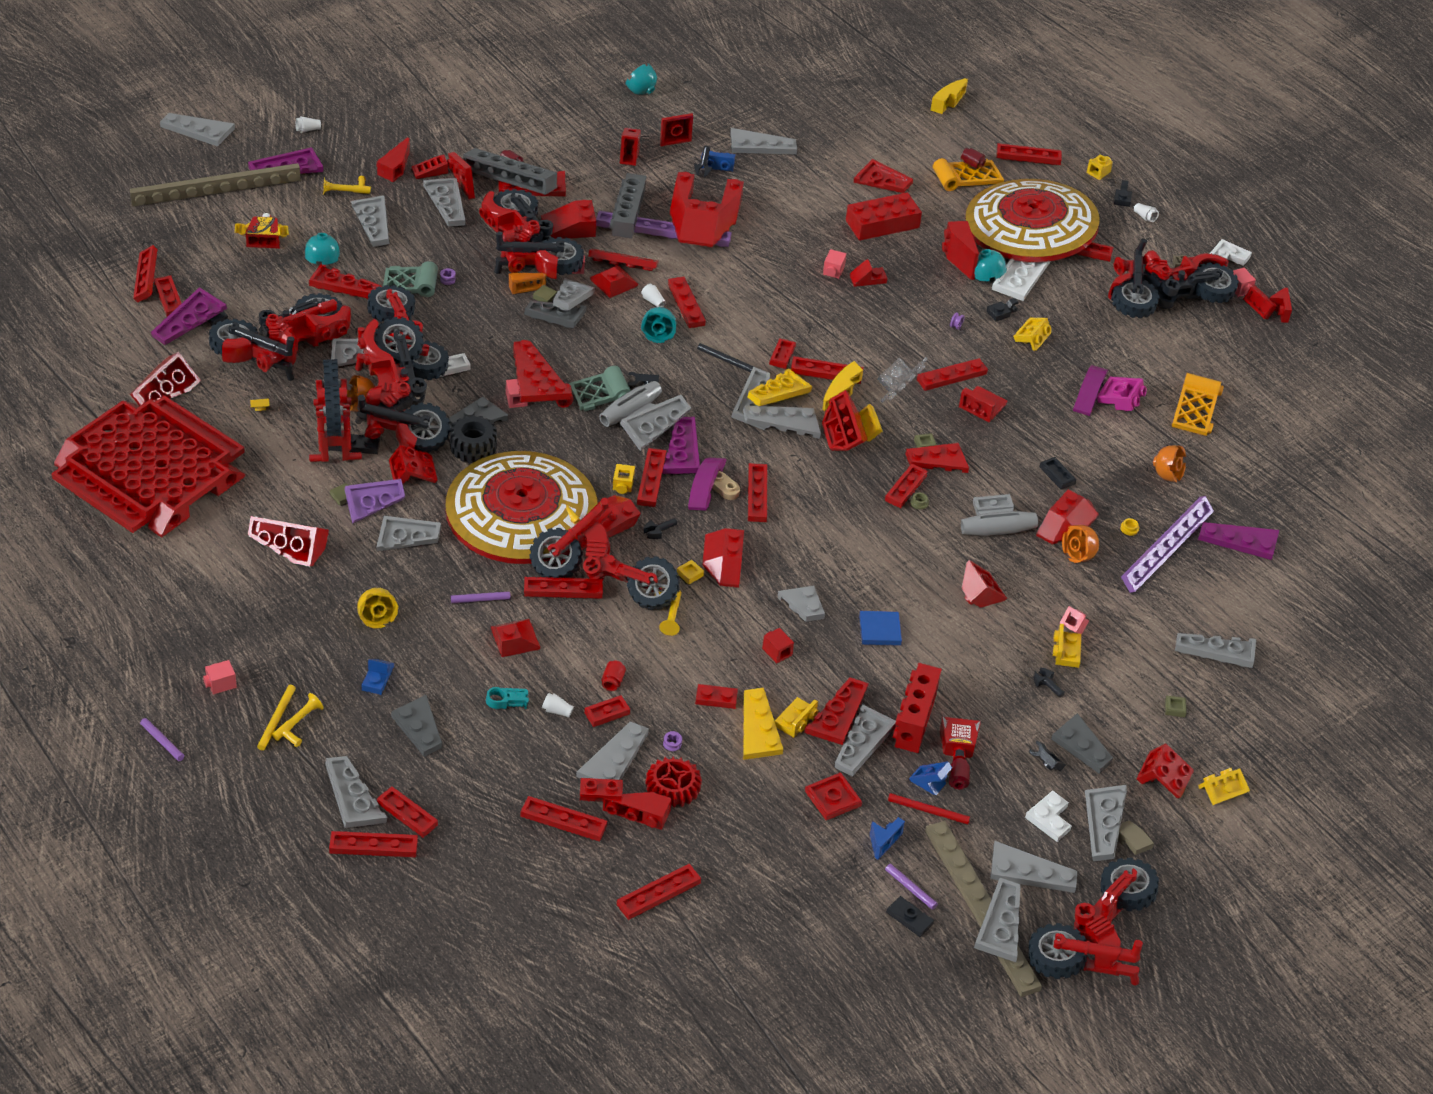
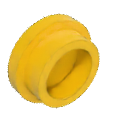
(1129, 527)

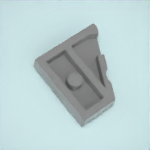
(804, 602)

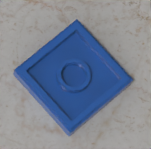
(880, 628)

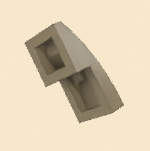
(1134, 837)

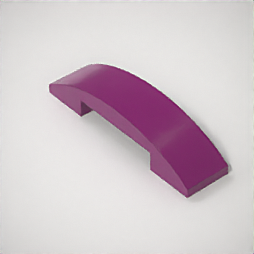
(1089, 390)
(703, 483)

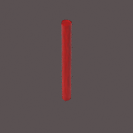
(929, 808)

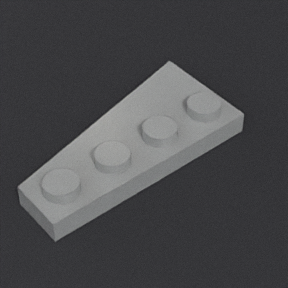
(202, 129)
(1104, 819)

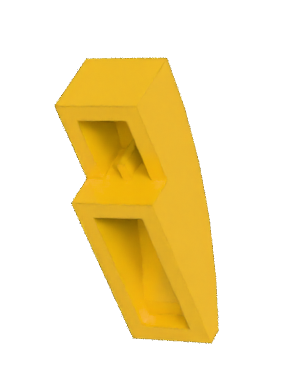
(949, 96)
(843, 381)

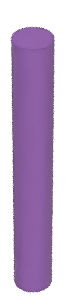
(480, 597)
(178, 755)
(911, 886)

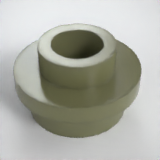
(919, 501)

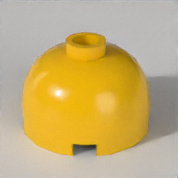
(377, 607)

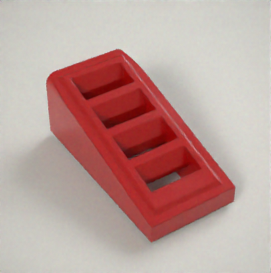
(431, 167)

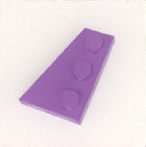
(372, 497)

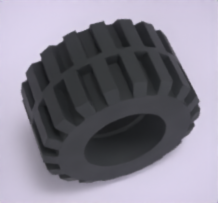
(473, 438)

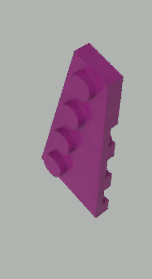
(305, 158)
(190, 314)
(683, 448)
(1249, 540)

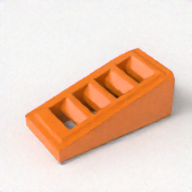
(516, 282)

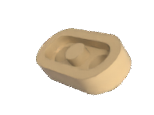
(726, 486)

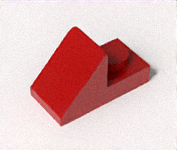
(866, 275)
(1283, 303)

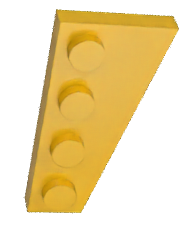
(781, 388)
(759, 727)

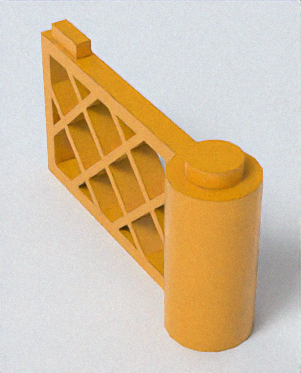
(951, 178)
(1200, 388)

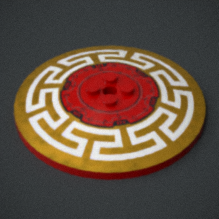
(1032, 220)
(499, 523)

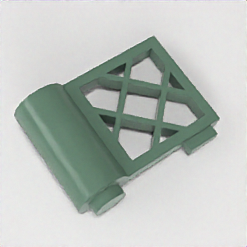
(423, 281)
(614, 385)

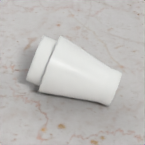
(306, 124)
(1148, 213)
(653, 295)
(557, 705)

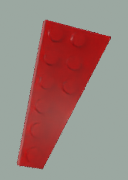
(535, 376)

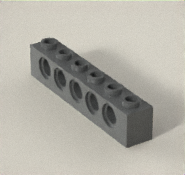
(511, 171)
(628, 205)

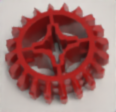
(674, 780)

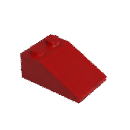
(573, 220)
(961, 247)

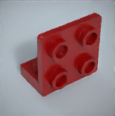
(981, 403)
(408, 462)
(1167, 768)

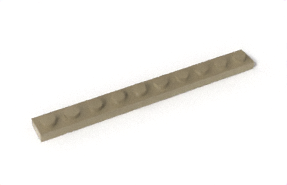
(215, 184)
(978, 900)

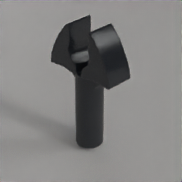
(704, 160)
(655, 529)
(1046, 679)

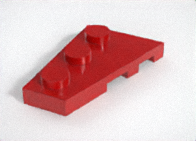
(463, 173)
(883, 177)
(943, 456)

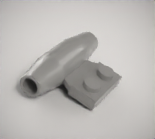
(631, 403)
(997, 517)

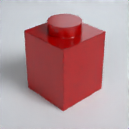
(778, 645)

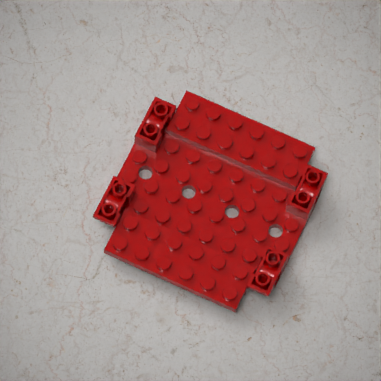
(129, 482)

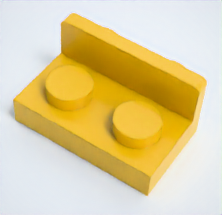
(1034, 331)
(1067, 647)
(796, 716)
(1226, 786)

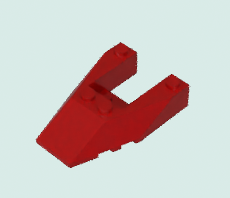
(702, 221)

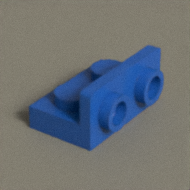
(721, 161)

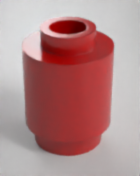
(613, 675)

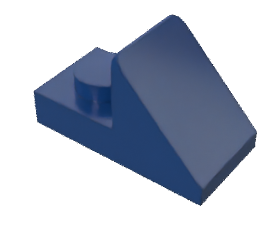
(377, 676)
(931, 776)
(883, 838)

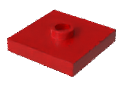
(833, 796)

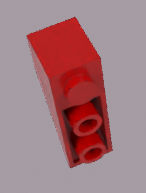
(394, 162)
(644, 808)

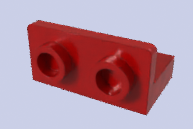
(597, 789)

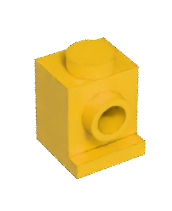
(1101, 162)
(623, 483)

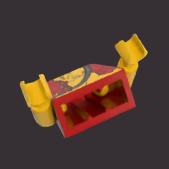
(262, 232)

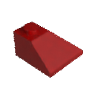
(676, 129)
(613, 281)
(980, 586)
(515, 637)

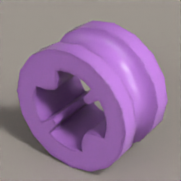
(447, 276)
(957, 321)
(672, 735)

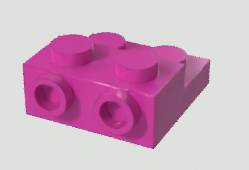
(1122, 392)

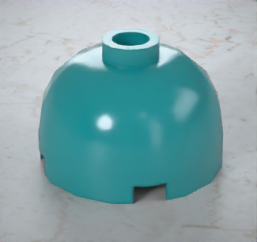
(642, 80)
(322, 248)
(990, 265)
(659, 324)

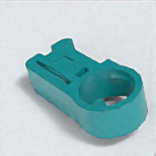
(511, 697)

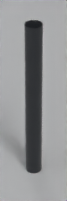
(731, 360)

